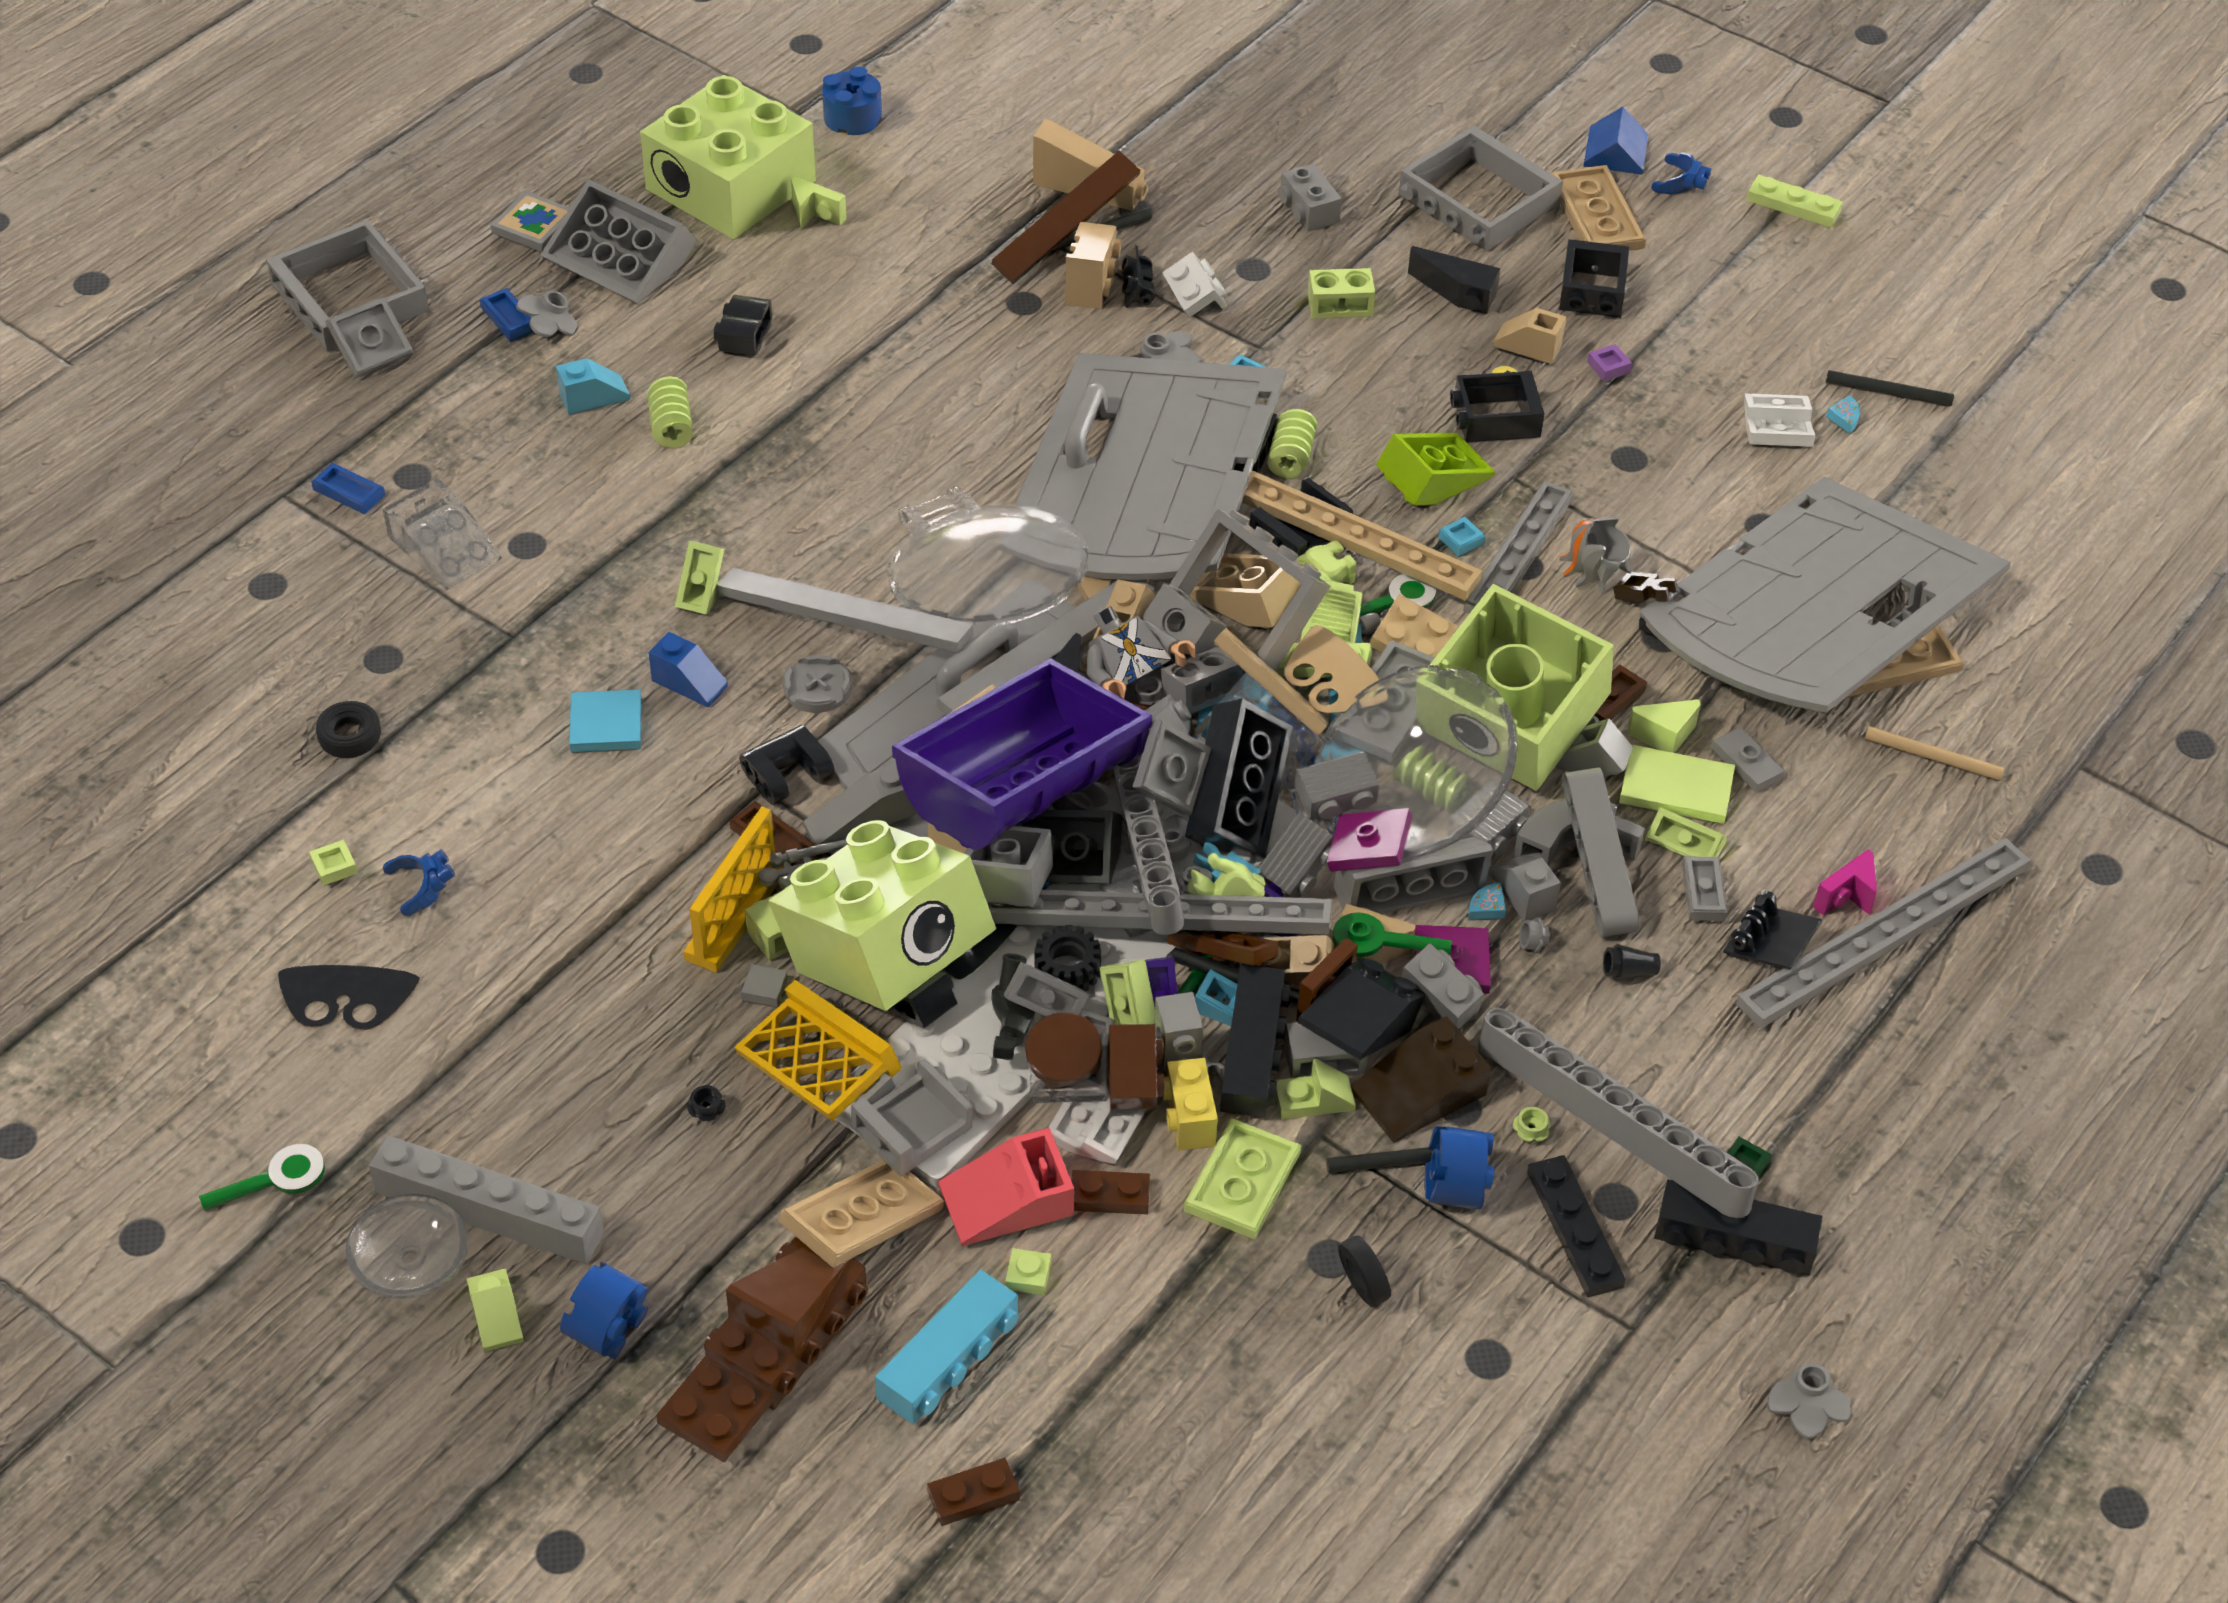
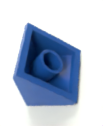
(1617, 143)

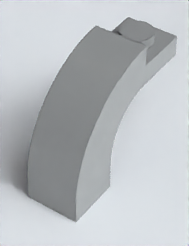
(1551, 831)

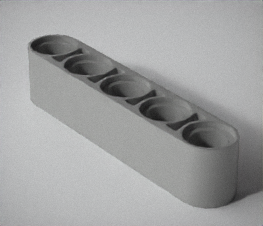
(1600, 852)

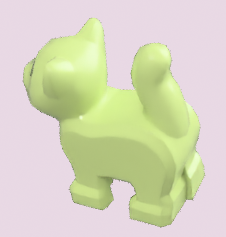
(1328, 563)
(1233, 880)

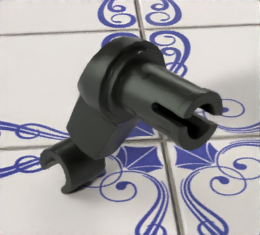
(1014, 1017)

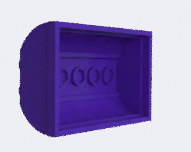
(1017, 752)

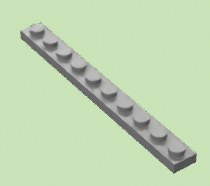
(1199, 911)
(1882, 933)

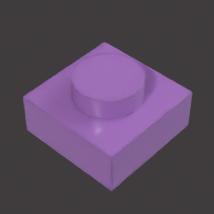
(1609, 362)

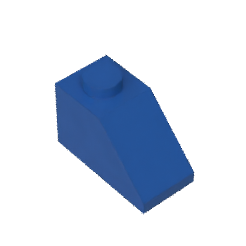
(685, 670)

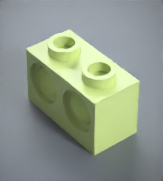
(1341, 293)

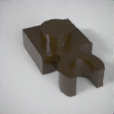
(1642, 586)

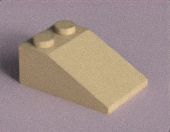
(1247, 590)

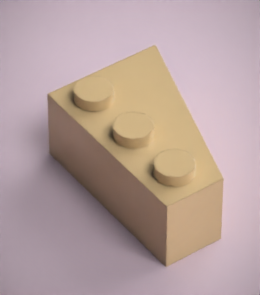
(1091, 265)

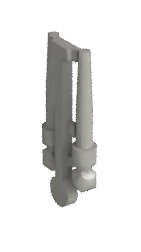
(769, 876)

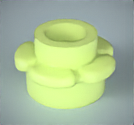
(1532, 1117)

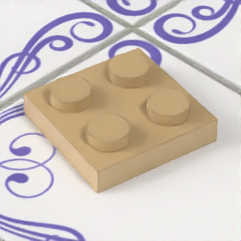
(1413, 627)

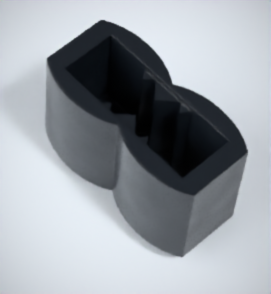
(743, 325)

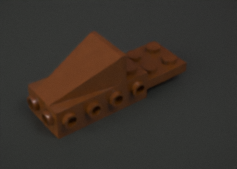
(771, 1337)

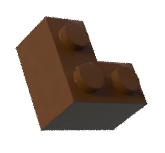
(1133, 1064)

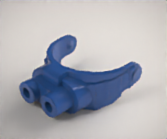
(1695, 176)
(434, 880)

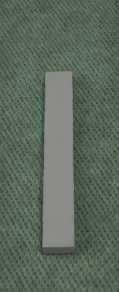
(845, 610)
(1033, 651)

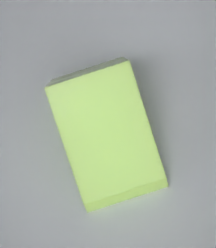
(1664, 724)

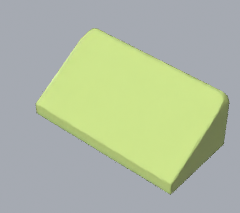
(1684, 836)
(1128, 992)

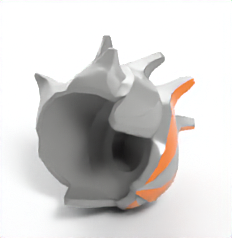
(1597, 550)

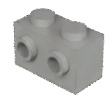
(1310, 197)
(1445, 987)

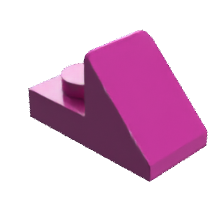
(1852, 882)

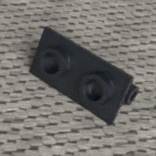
(1137, 278)

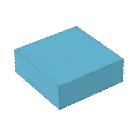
(1461, 536)

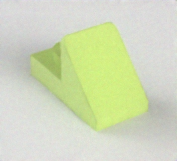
(815, 200)
(699, 578)
(1318, 1094)
(495, 1310)

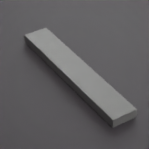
(1523, 541)

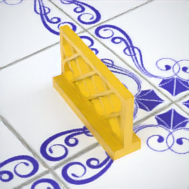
(720, 908)
(832, 1024)

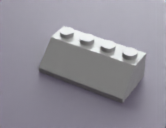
(1418, 880)

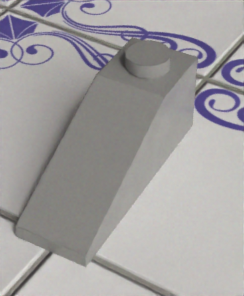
(871, 798)

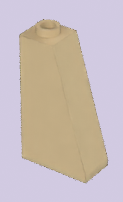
(1067, 159)

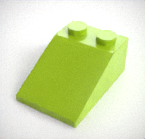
(1432, 466)

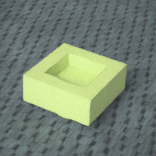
(333, 862)
(1028, 1271)

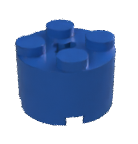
(852, 101)
(1458, 1167)
(605, 1309)

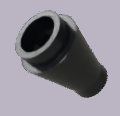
(1627, 962)

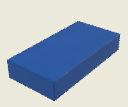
(503, 312)
(348, 488)

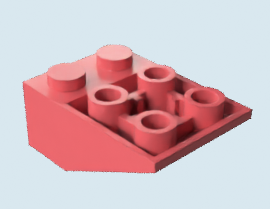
(1009, 1189)

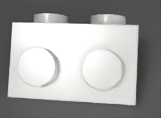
(1193, 284)

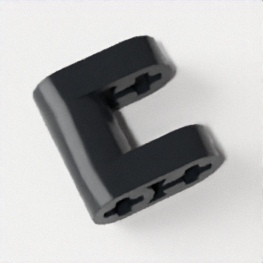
(765, 760)

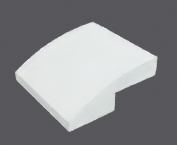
(1778, 420)
(1094, 1129)

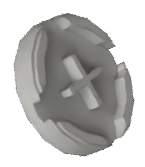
(817, 684)

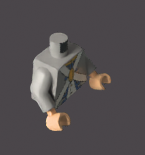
(1130, 651)

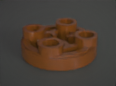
(1063, 1050)

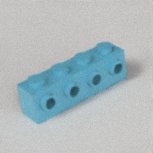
(947, 1347)

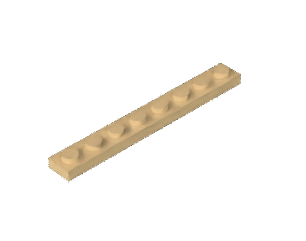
(1362, 536)

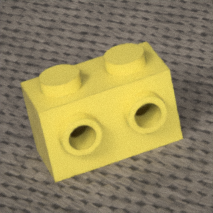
(1190, 1104)

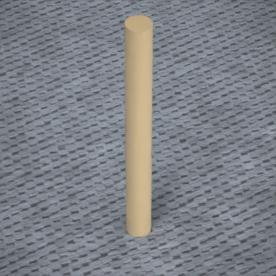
(1934, 753)

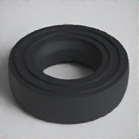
(348, 745)
(1364, 1271)

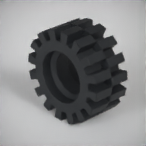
(1074, 944)

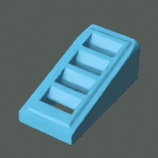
(1212, 1007)

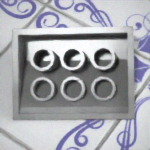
(618, 243)

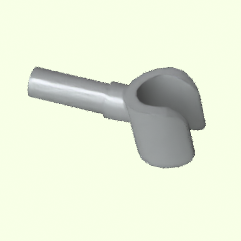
(1369, 623)
(1213, 1068)

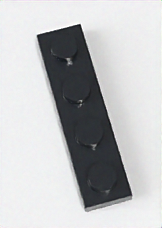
(1576, 1226)

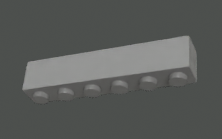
(490, 1199)

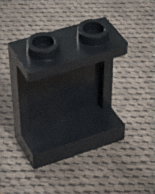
(1288, 534)

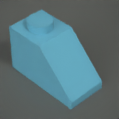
(589, 386)

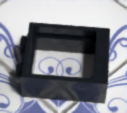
(1597, 260)
(1498, 388)

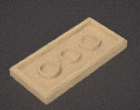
(1598, 208)
(1923, 660)
(1271, 681)
(860, 1212)

